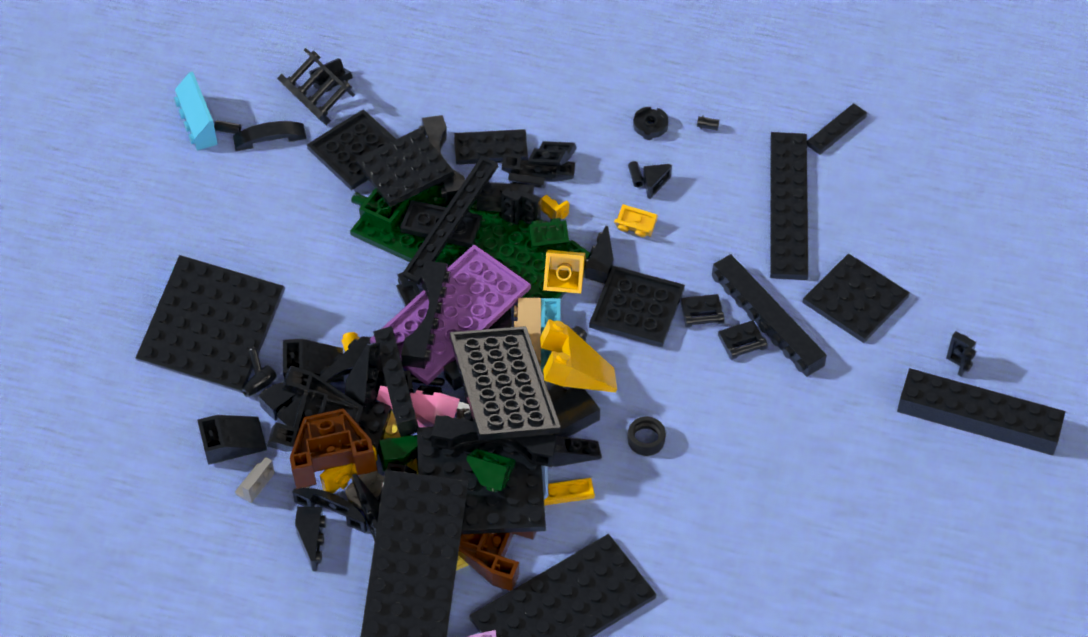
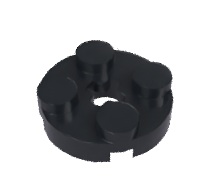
(647, 130)

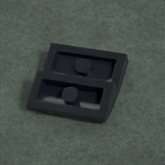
(552, 153)

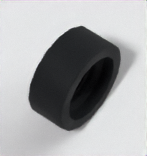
(646, 449)

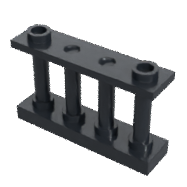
(311, 102)

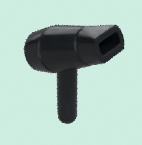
(262, 377)

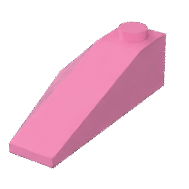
(426, 406)

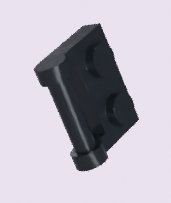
(702, 306)
(741, 335)

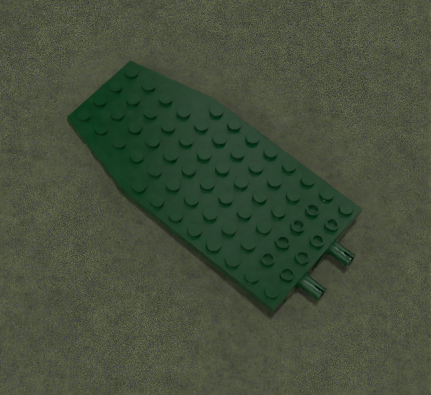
(498, 238)

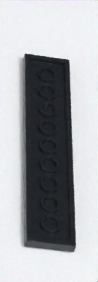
(788, 206)

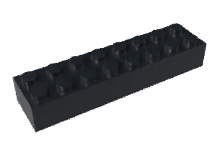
(981, 411)

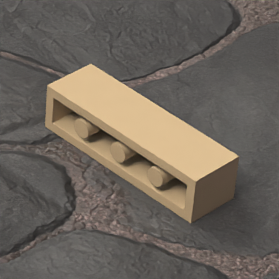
(529, 315)

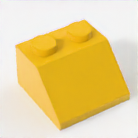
(564, 271)

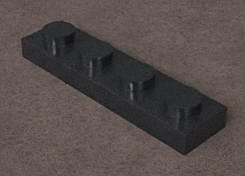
(836, 128)

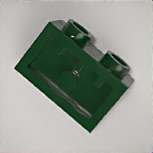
(548, 233)

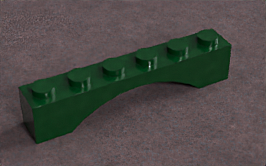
(397, 450)

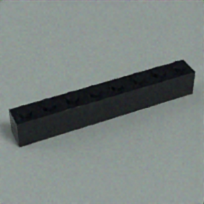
(769, 315)

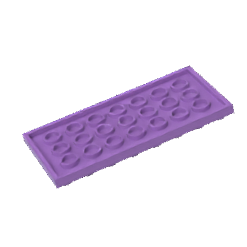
(475, 299)

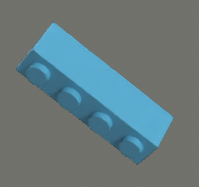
(195, 112)

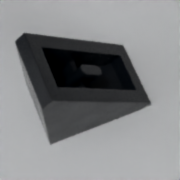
(655, 177)

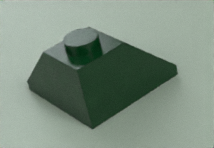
(491, 469)

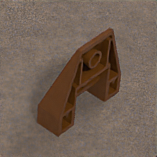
(327, 443)
(487, 557)

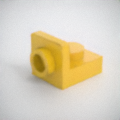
(552, 209)

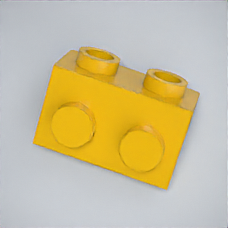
(636, 220)

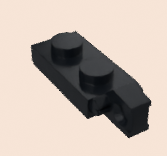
(406, 289)

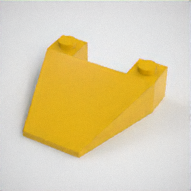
(574, 361)

